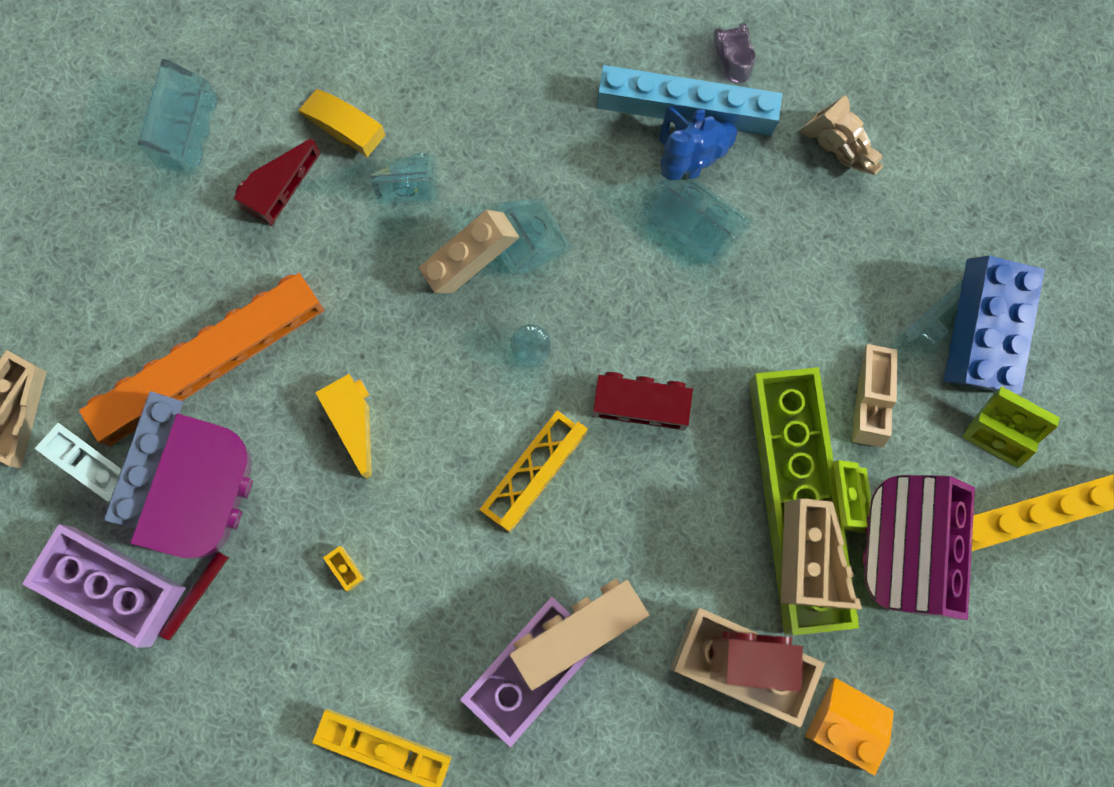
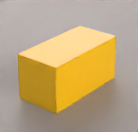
(344, 568)

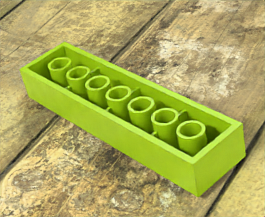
(796, 465)

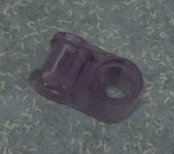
(735, 47)

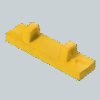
(381, 749)

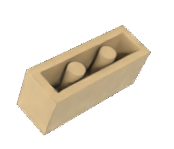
(469, 252)

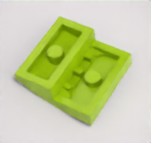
(1010, 427)
(853, 495)

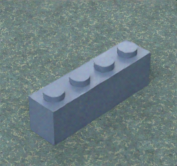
(142, 459)

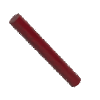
(193, 596)

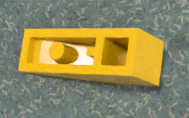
(350, 415)

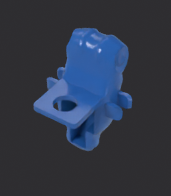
(693, 143)

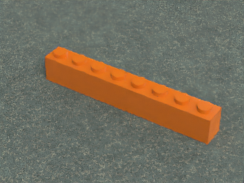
(203, 358)

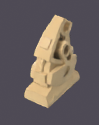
(844, 135)

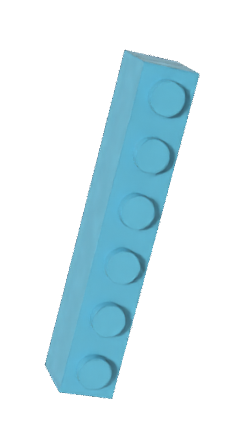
(652, 93)

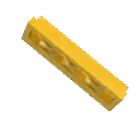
(542, 478)

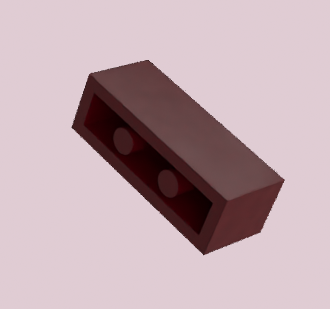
(642, 401)

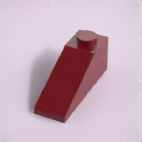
(273, 184)

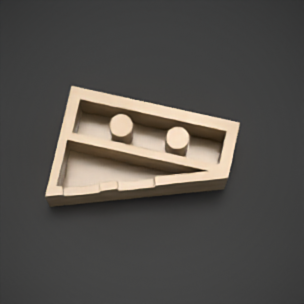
(19, 399)
(814, 557)

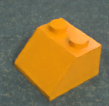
(852, 726)

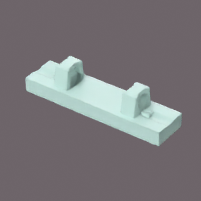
(93, 470)

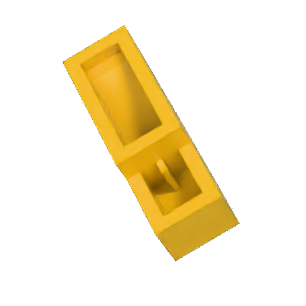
(343, 121)

